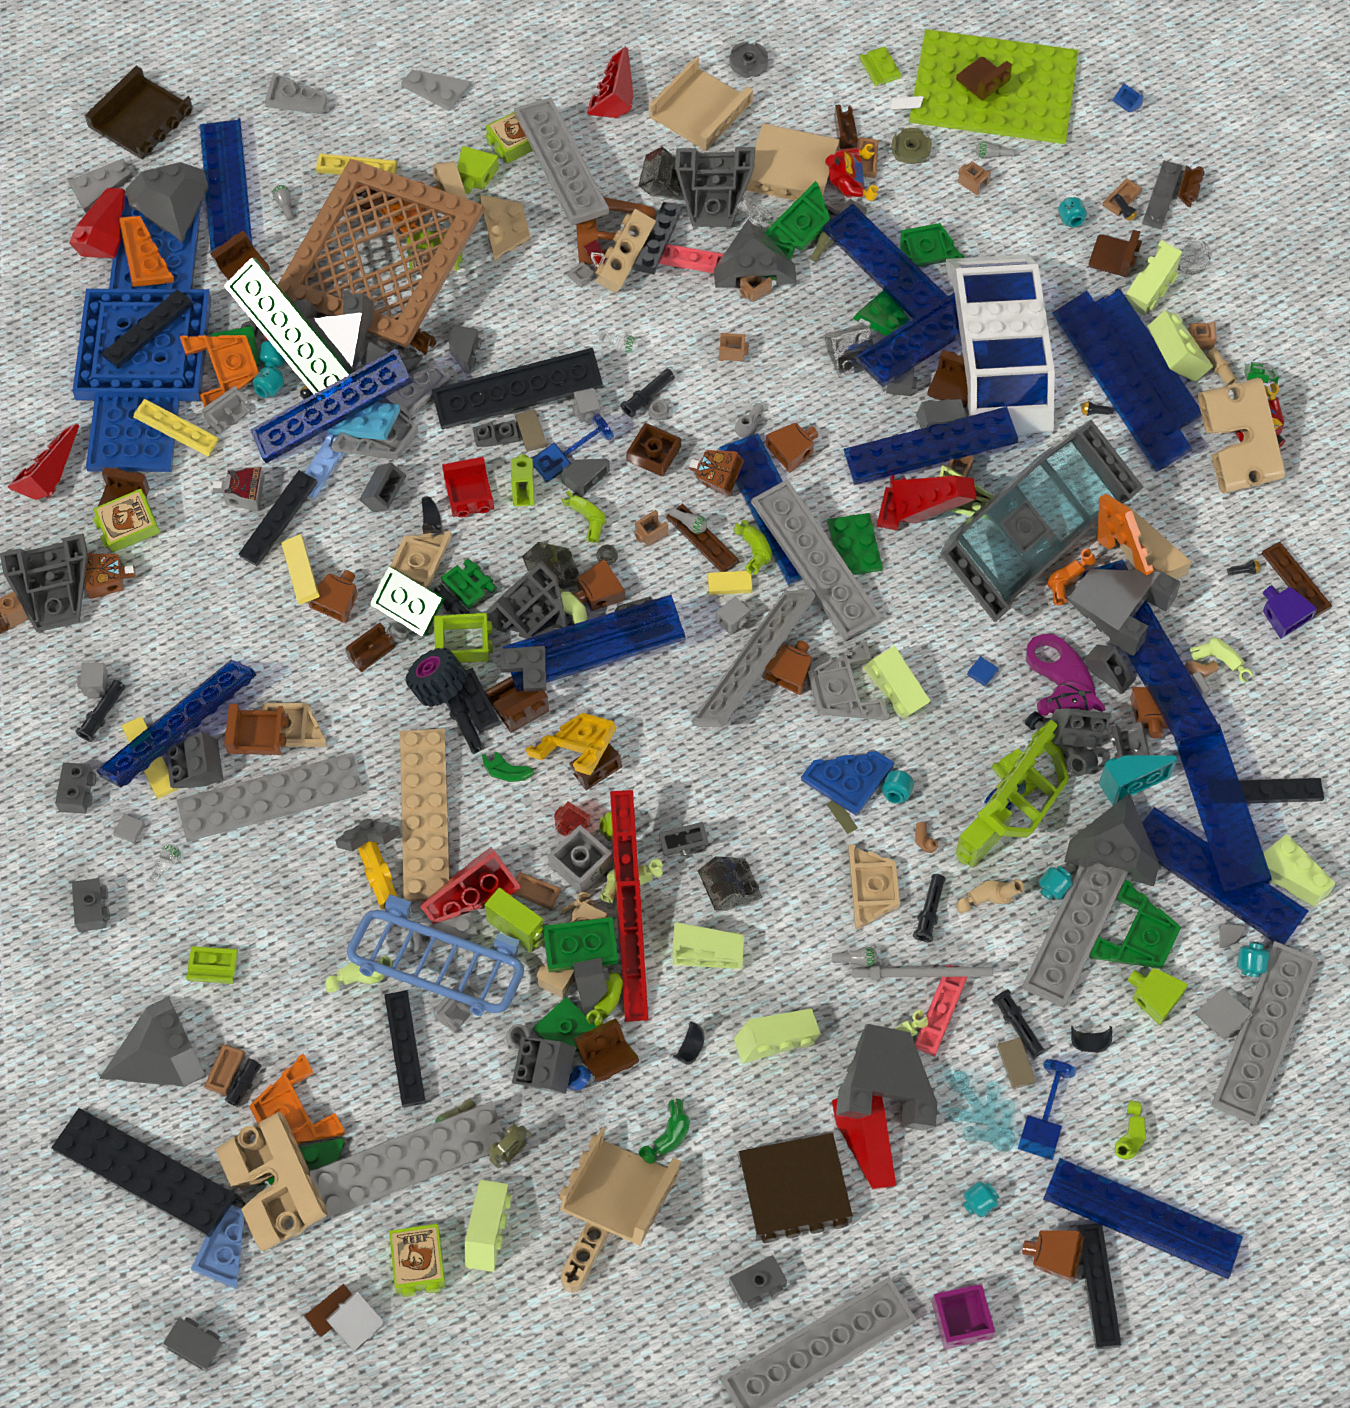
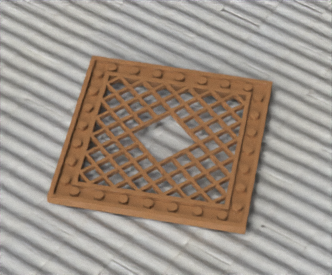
(402, 327)

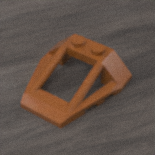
(588, 232)

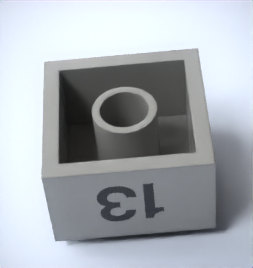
(581, 859)

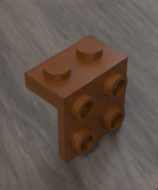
(984, 78)
(235, 254)
(1115, 254)
(949, 379)
(122, 483)
(605, 1050)

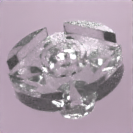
(758, 213)
(1199, 262)

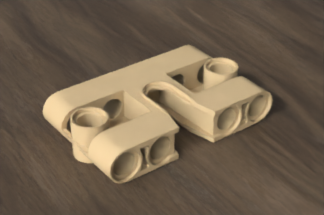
(1252, 416)
(293, 1190)

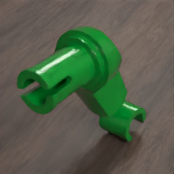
(672, 1137)

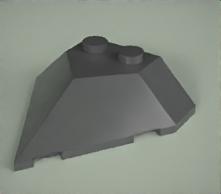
(169, 196)
(753, 255)
(530, 605)
(1116, 841)
(156, 1051)

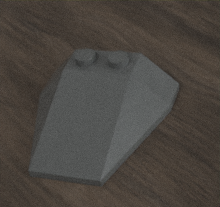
(714, 183)
(49, 581)

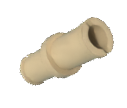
(1221, 366)

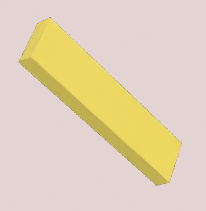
(336, 163)
(176, 427)
(300, 569)
(157, 772)

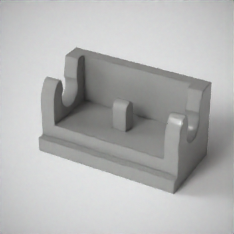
(226, 410)
(455, 1013)

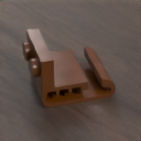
(516, 707)

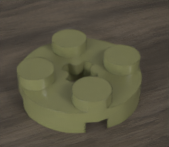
(911, 155)
(509, 1146)

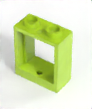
(465, 621)

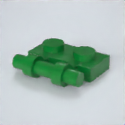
(463, 587)

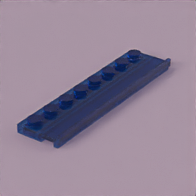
(227, 181)
(1149, 358)
(606, 639)
(1224, 814)
(1143, 1218)

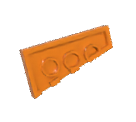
(142, 254)

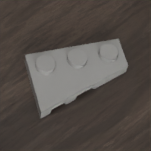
(436, 88)
(291, 96)
(92, 184)
(419, 392)

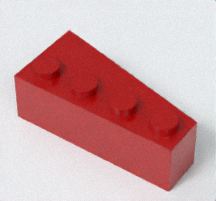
(929, 497)

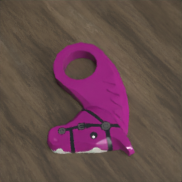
(1070, 673)

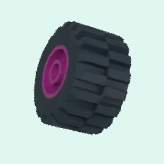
(436, 677)

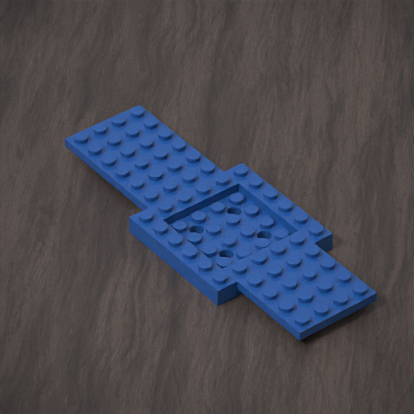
(115, 434)

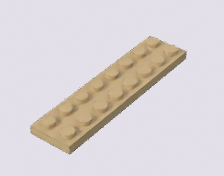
(424, 812)

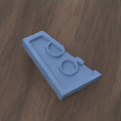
(222, 1251)

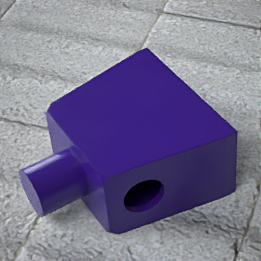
(1287, 610)

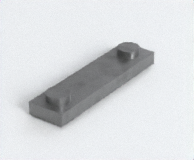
(1162, 194)

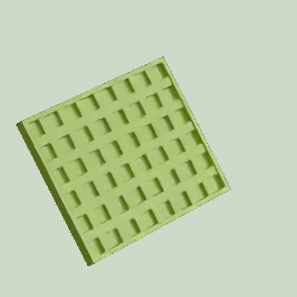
(1027, 107)

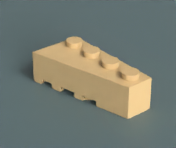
(1160, 551)

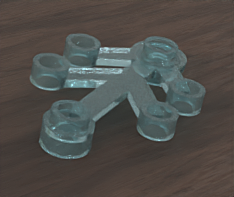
(983, 1115)

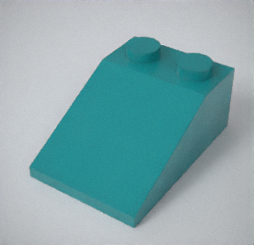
(1134, 774)

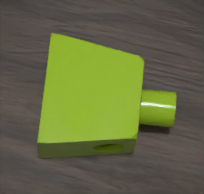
(476, 168)
(522, 471)
(1157, 993)

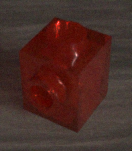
(569, 818)

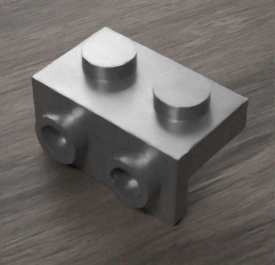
(1130, 740)

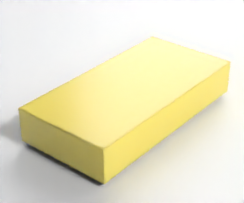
(729, 582)

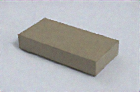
(530, 430)
(1016, 1063)

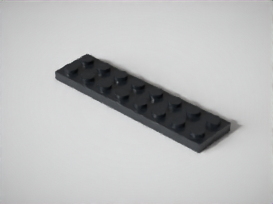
(516, 388)
(144, 1172)

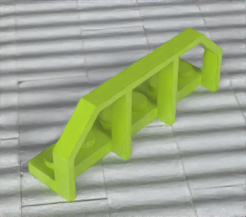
(1024, 768)

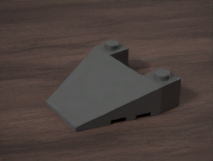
(343, 332)
(1114, 598)
(890, 1068)

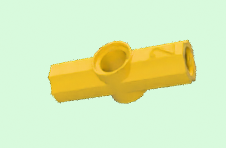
(377, 872)

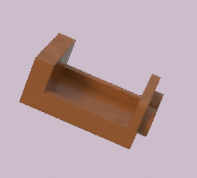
(255, 731)

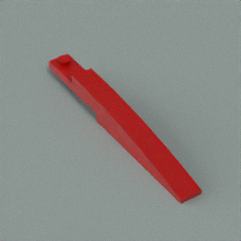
(628, 906)

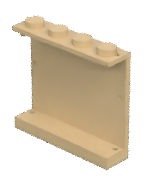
(699, 105)
(790, 162)
(617, 1189)

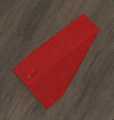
(615, 88)
(99, 229)
(45, 474)
(470, 888)
(869, 1143)

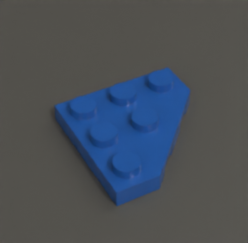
(848, 778)

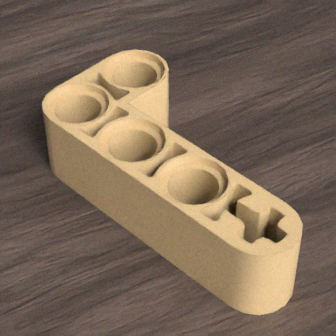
(448, 179)
(583, 1245)

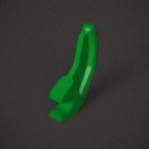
(504, 771)

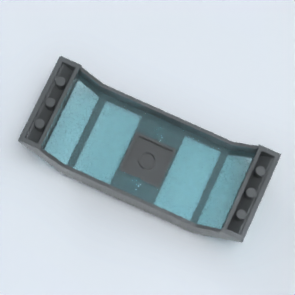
(1037, 517)

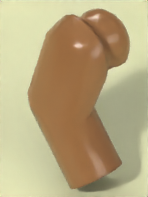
(1206, 670)
(921, 839)

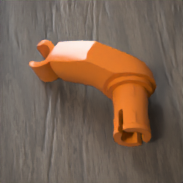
(1069, 575)

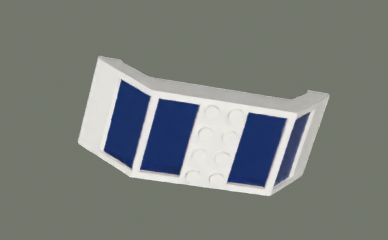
(1005, 338)

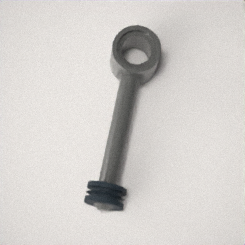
(1078, 762)

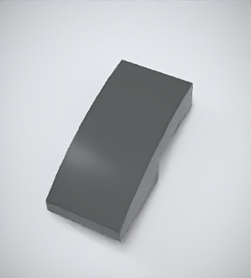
(492, 435)

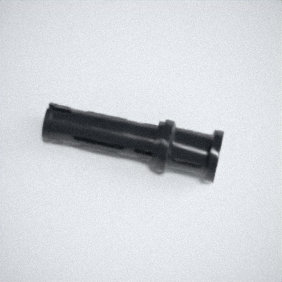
(641, 397)
(459, 712)
(95, 718)
(928, 917)
(1014, 1014)

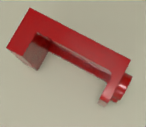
(468, 487)

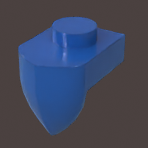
(1128, 98)

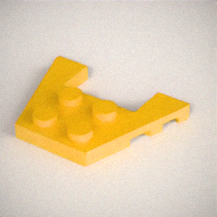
(581, 734)

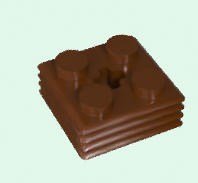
(642, 449)

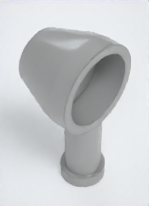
(749, 429)
(518, 1030)

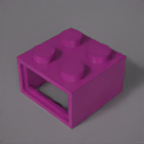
(963, 1316)

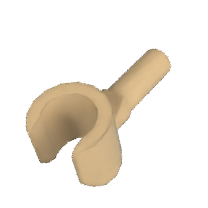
(582, 896)

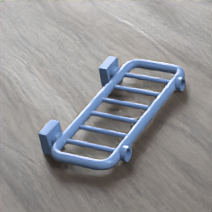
(397, 912)

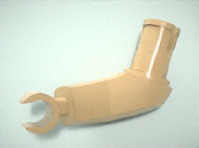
(992, 892)

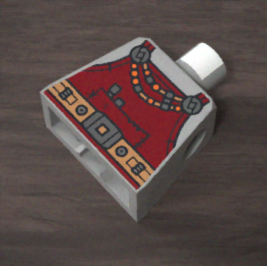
(242, 487)

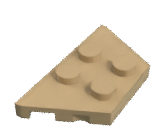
(504, 224)
(421, 556)
(302, 726)
(873, 885)

